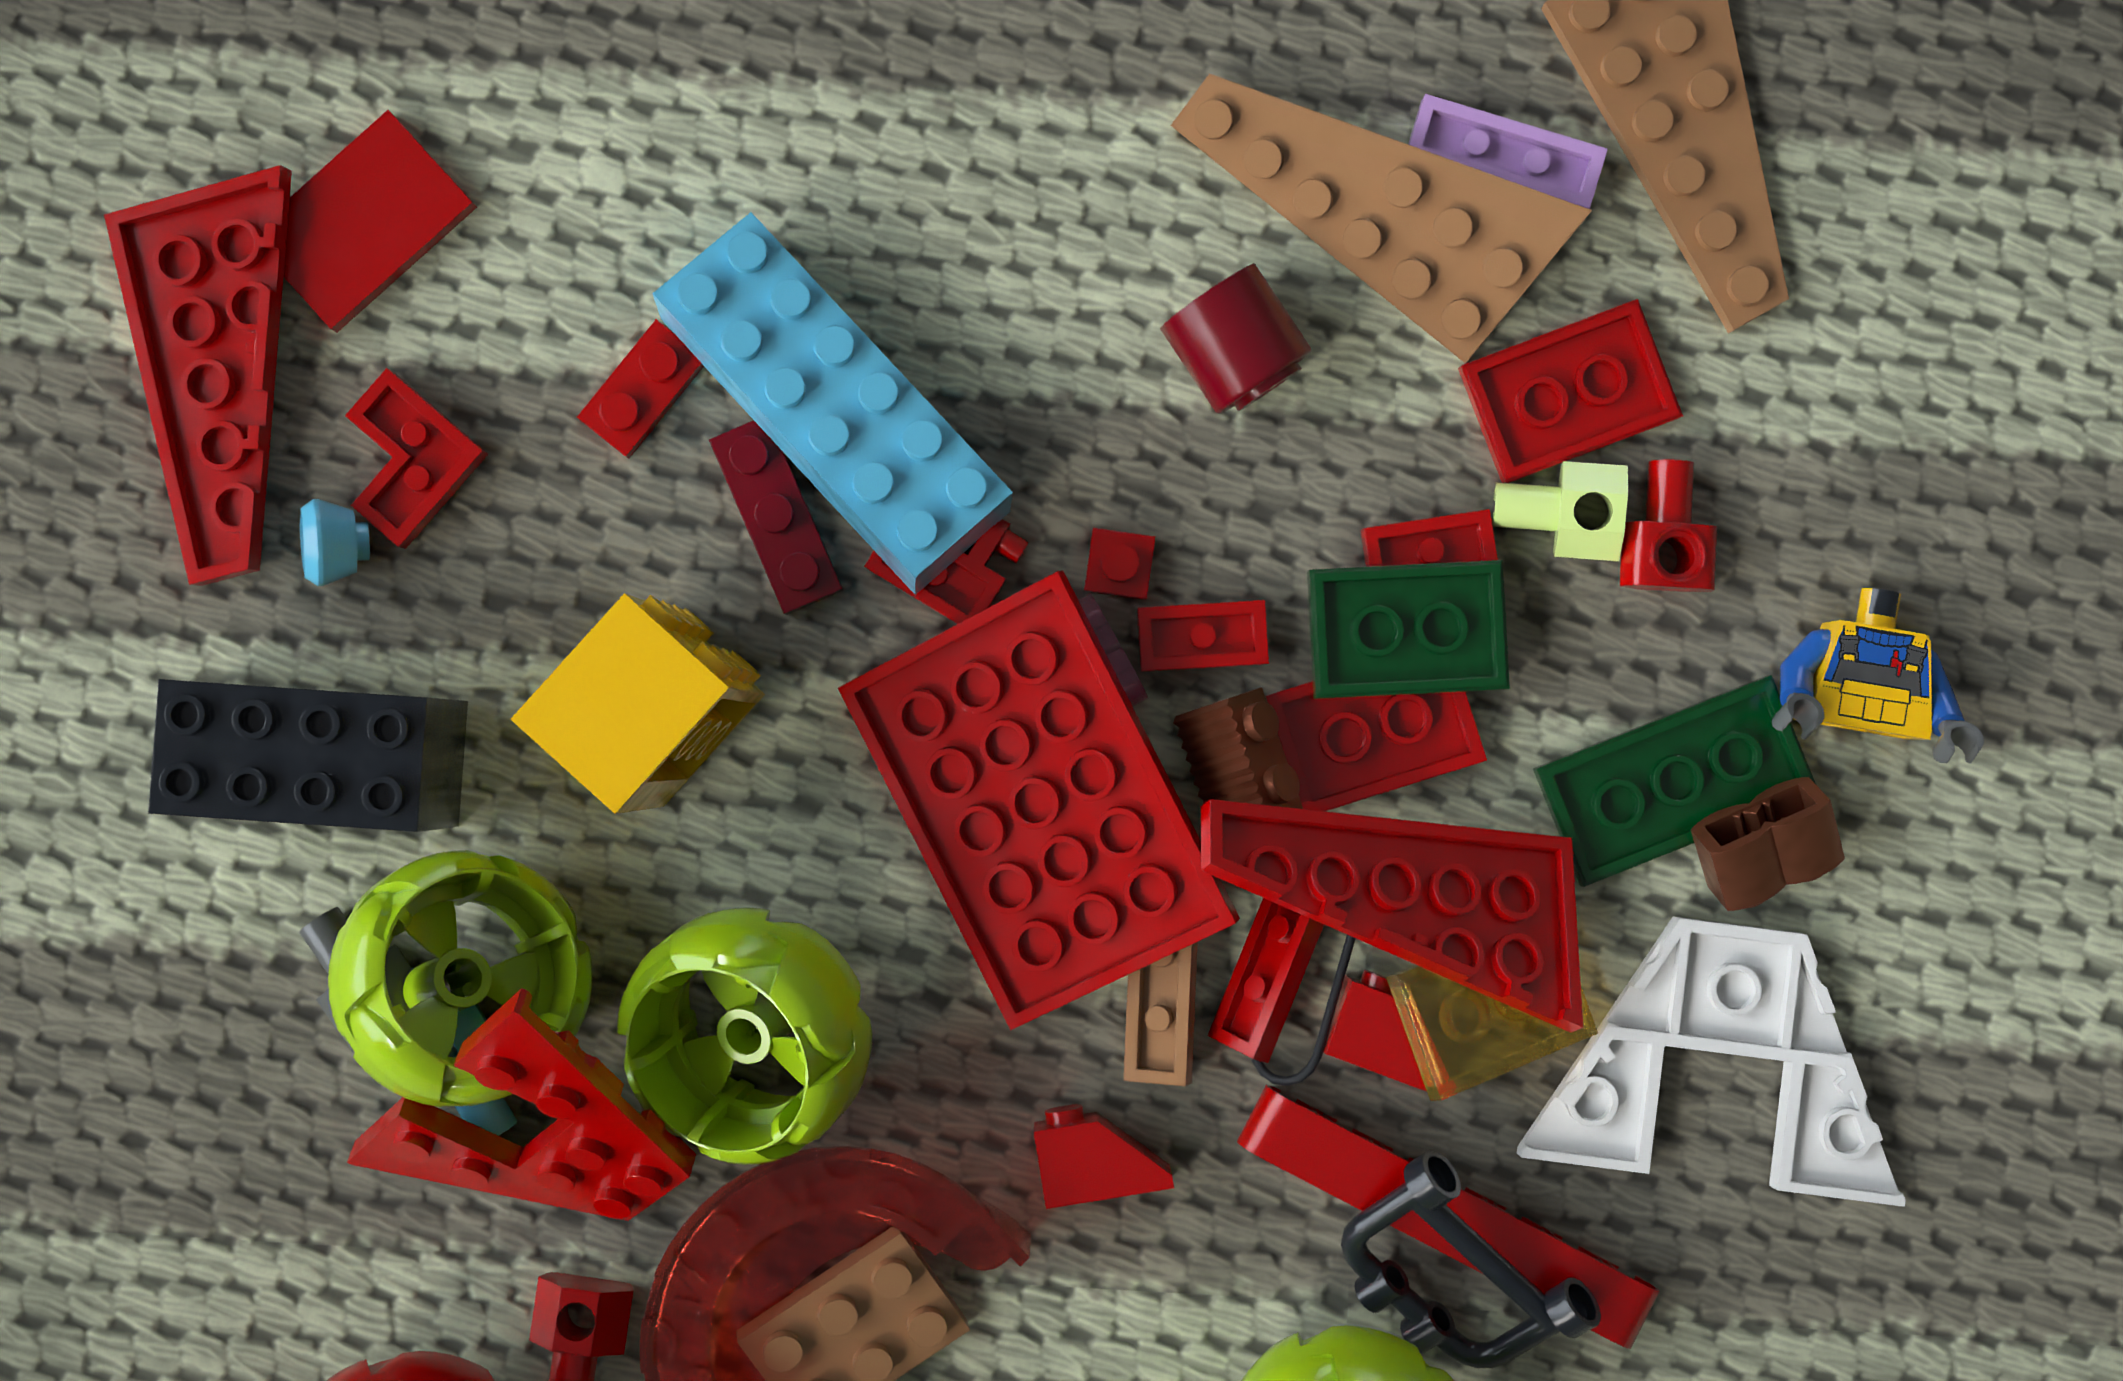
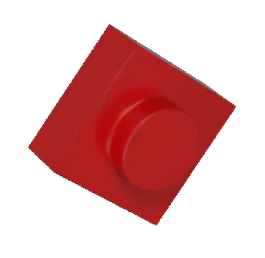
(1119, 564)

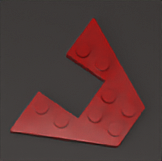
(590, 1160)

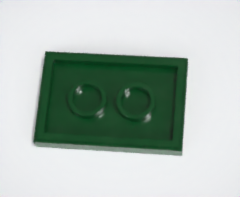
(1408, 629)

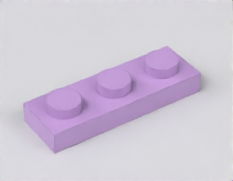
(1509, 149)

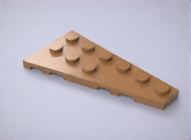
(1411, 224)

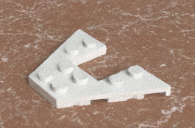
(1732, 995)

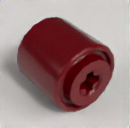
(1237, 340)

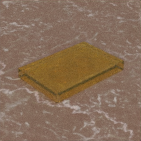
(1467, 1036)

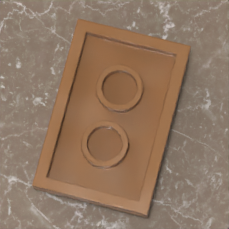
(858, 1319)

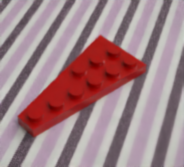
(205, 324)
(1443, 896)

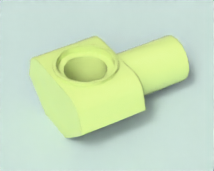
(1553, 509)

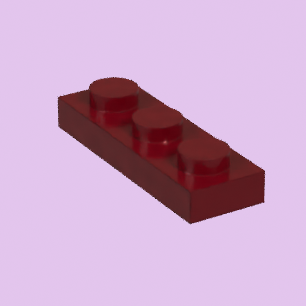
(776, 517)

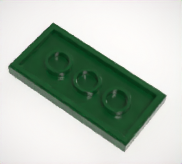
(1657, 781)

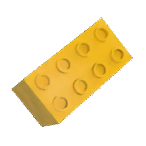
(640, 703)

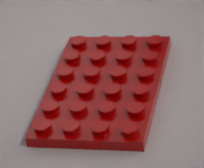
(1038, 801)

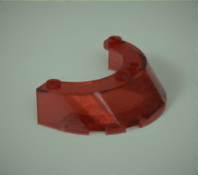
(783, 1222)

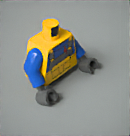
(1874, 682)

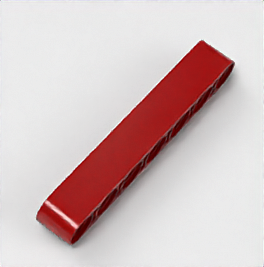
(1366, 1170)

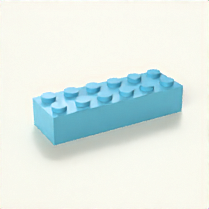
(833, 402)

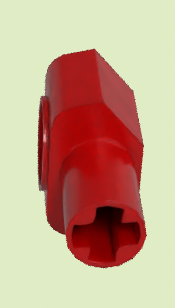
(1669, 521)
(572, 1346)

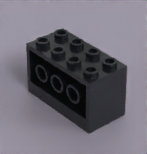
(307, 756)

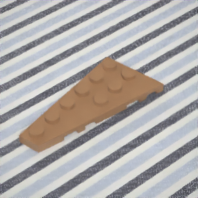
(1684, 120)

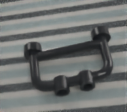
(1427, 1189)

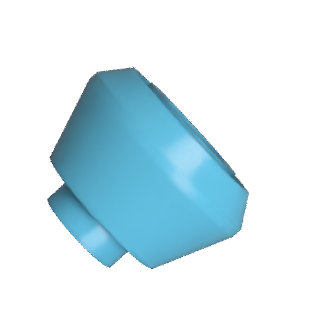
(331, 542)

